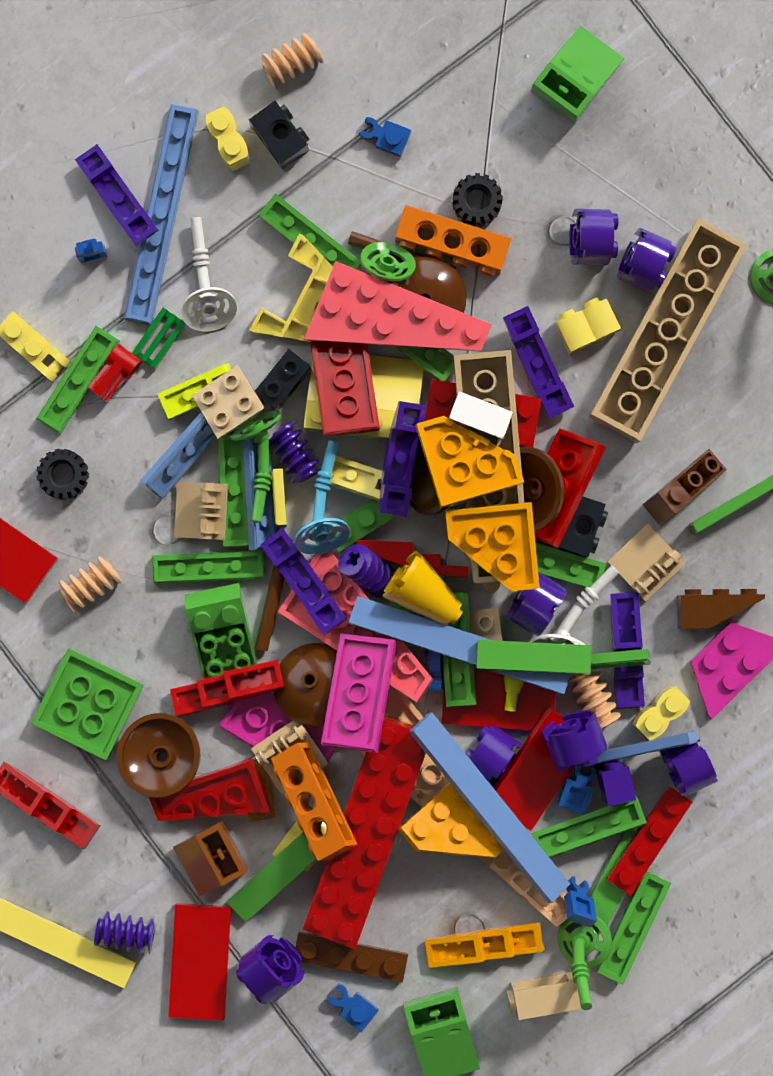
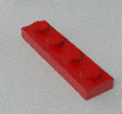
(649, 840)

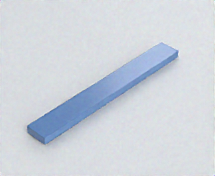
(162, 212)
(439, 639)
(489, 807)

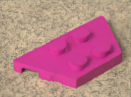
(730, 664)

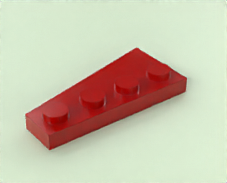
(220, 792)

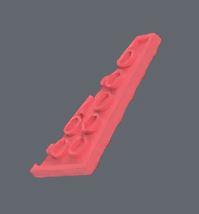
(379, 313)
(407, 672)

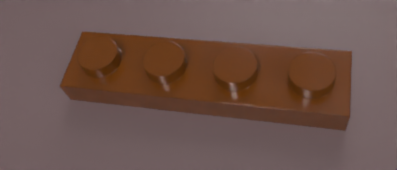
(362, 960)

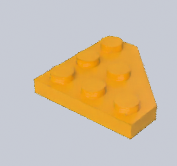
(465, 462)
(499, 541)
(449, 828)

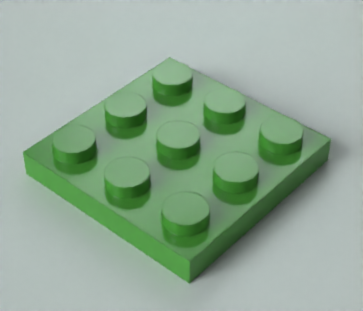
(87, 704)

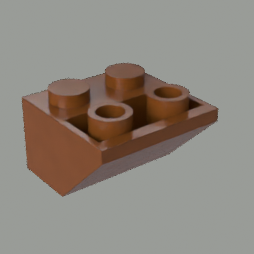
(211, 858)

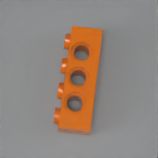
(415, 219)
(326, 808)

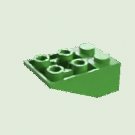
(576, 74)
(220, 629)
(441, 1034)

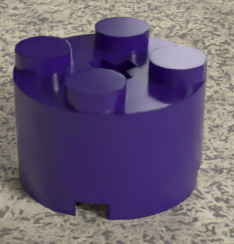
(593, 236)
(645, 260)
(536, 606)
(575, 740)
(493, 752)
(689, 768)
(270, 969)

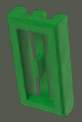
(149, 333)

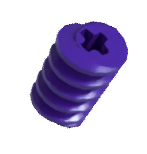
(294, 453)
(366, 569)
(124, 932)

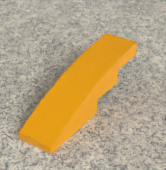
(484, 945)

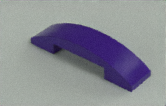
(116, 195)
(537, 362)
(400, 458)
(304, 581)

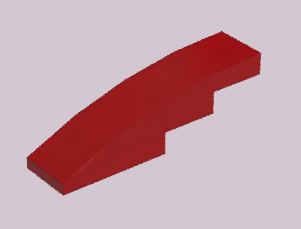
(399, 551)
(227, 689)
(46, 806)

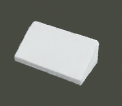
(480, 415)

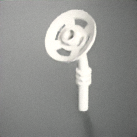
(203, 296)
(562, 636)

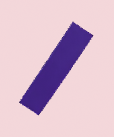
(627, 636)

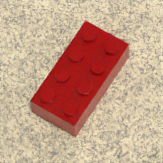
(443, 396)

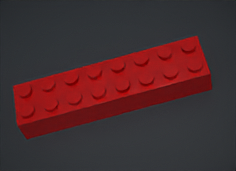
(374, 820)

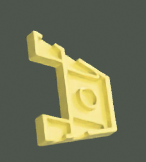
(305, 307)

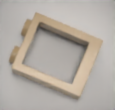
(543, 996)

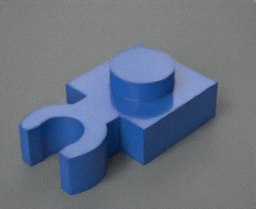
(390, 137)
(90, 250)
(435, 664)
(576, 793)
(578, 905)
(356, 1009)

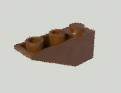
(684, 487)
(709, 610)

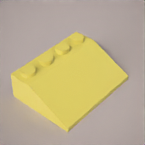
(392, 381)

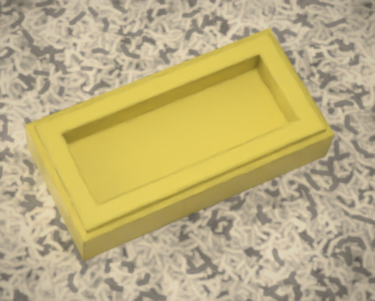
(279, 497)

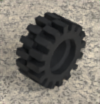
(481, 183)
(46, 469)

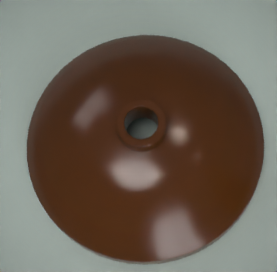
(438, 281)
(541, 470)
(305, 702)
(144, 743)

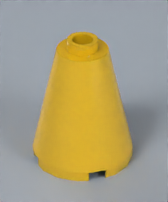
(423, 591)

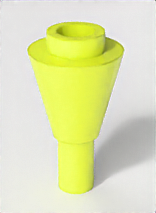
(512, 688)

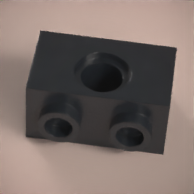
(282, 150)
(283, 380)
(585, 544)

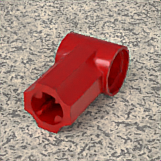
(118, 367)

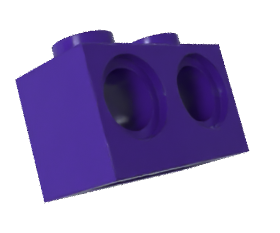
(615, 783)

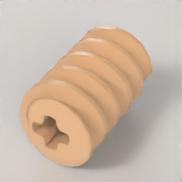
(290, 59)
(89, 583)
(595, 698)

